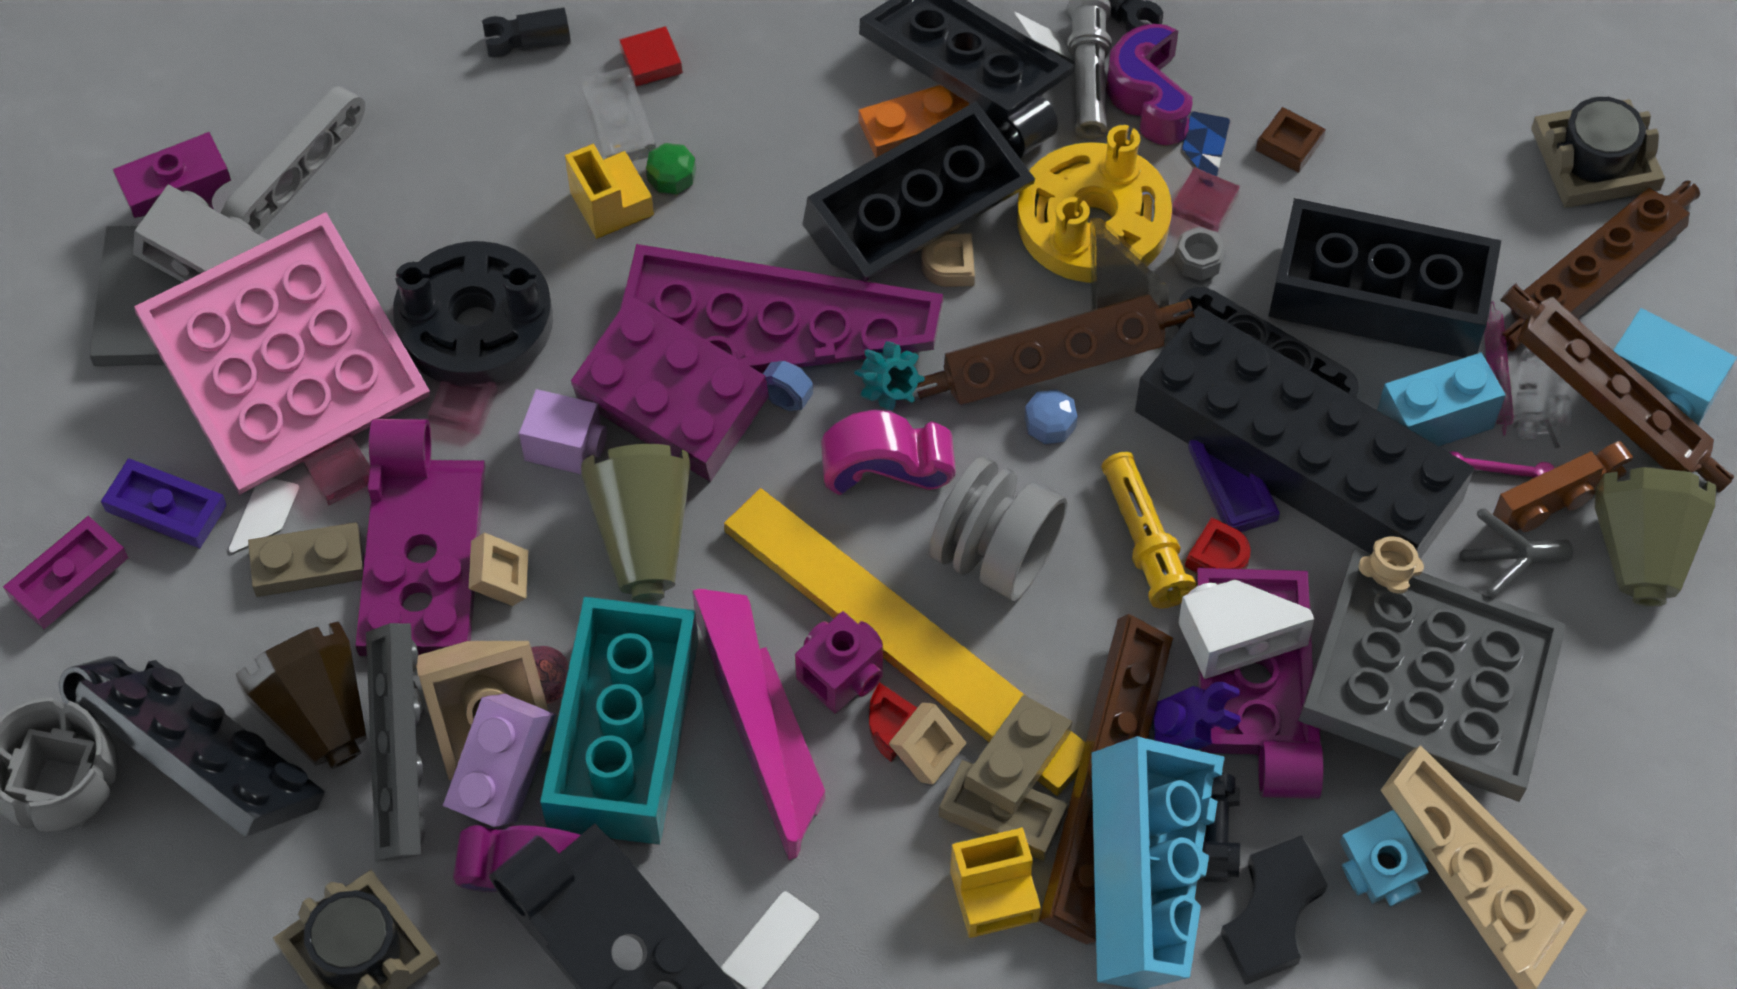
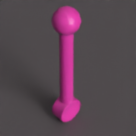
(1506, 468)

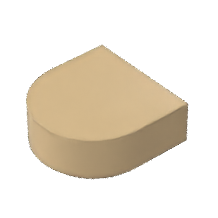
(950, 261)

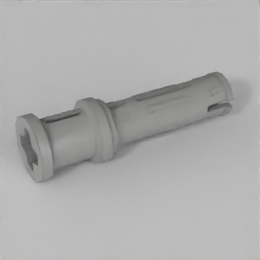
(1089, 47)

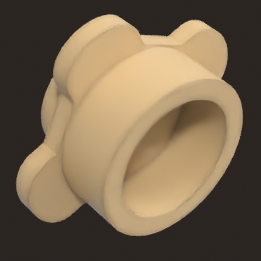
(1392, 564)

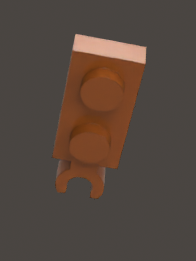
(1564, 486)

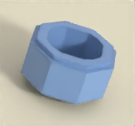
(788, 385)
(1050, 416)

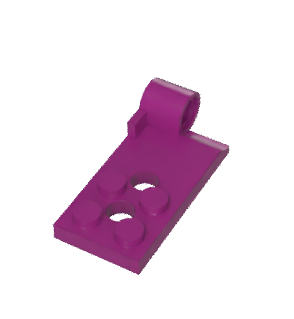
(412, 506)

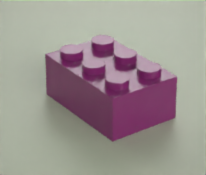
(671, 386)

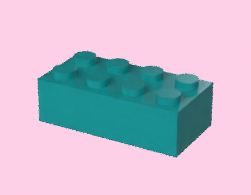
(621, 720)

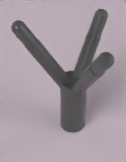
(1524, 552)

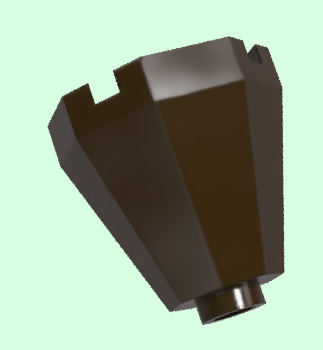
(310, 694)

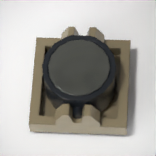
(1599, 151)
(356, 940)

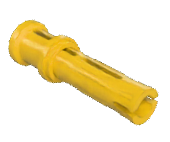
(1153, 547)

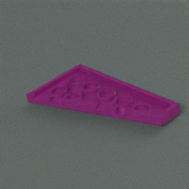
(781, 312)

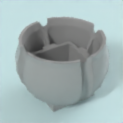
(70, 735)

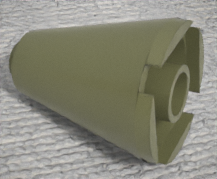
(640, 514)

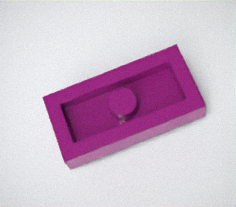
(65, 572)

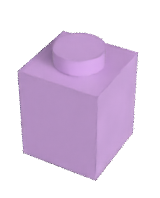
(561, 431)

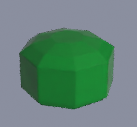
(671, 168)

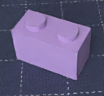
(499, 759)

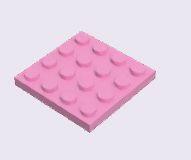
(281, 352)

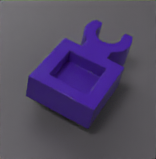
(1192, 713)

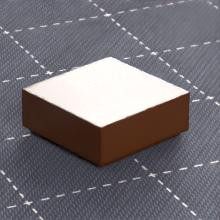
(1290, 139)

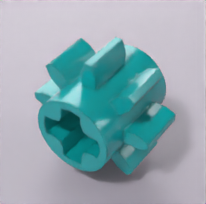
(889, 375)

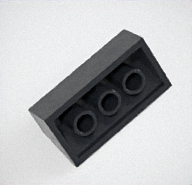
(914, 194)

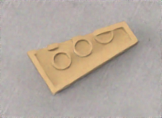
(1493, 877)

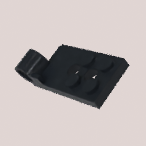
(1001, 73)
(588, 899)

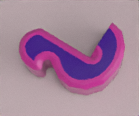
(889, 447)

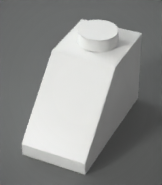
(1240, 626)

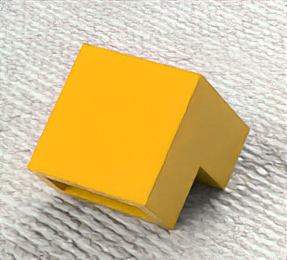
(607, 190)
(995, 882)

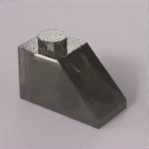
(1119, 270)

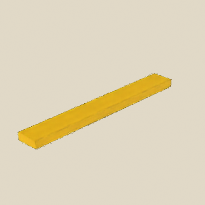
(908, 637)

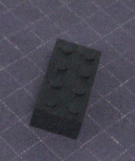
(1385, 279)

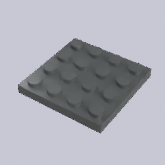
(1438, 674)

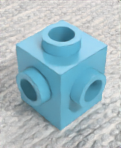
(1386, 837)

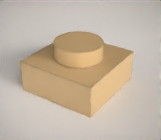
(498, 569)
(927, 743)

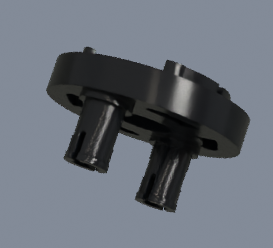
(467, 277)

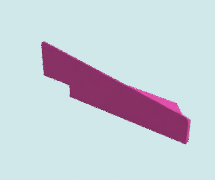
(761, 714)

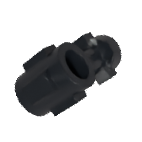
(1223, 855)

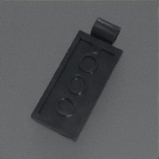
(193, 742)

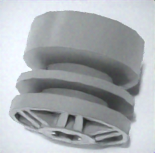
(991, 525)

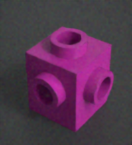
(840, 661)

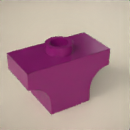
(185, 166)

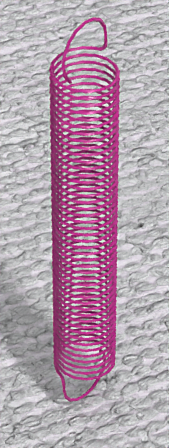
(1501, 363)

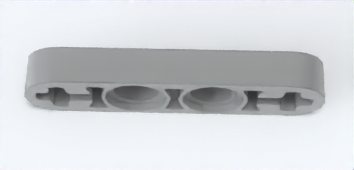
(296, 159)

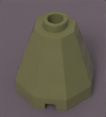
(1653, 529)

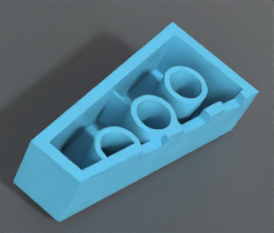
(1148, 858)

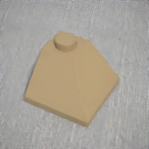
(463, 674)

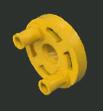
(1097, 177)

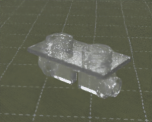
(1542, 410)

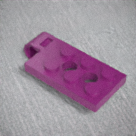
(1269, 711)

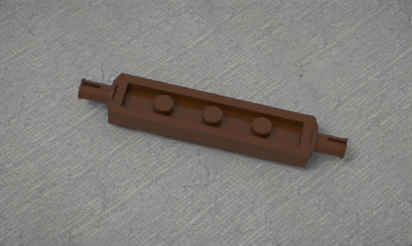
(1611, 253)
(1055, 349)
(1615, 388)

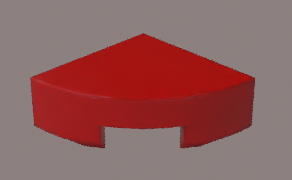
(886, 717)

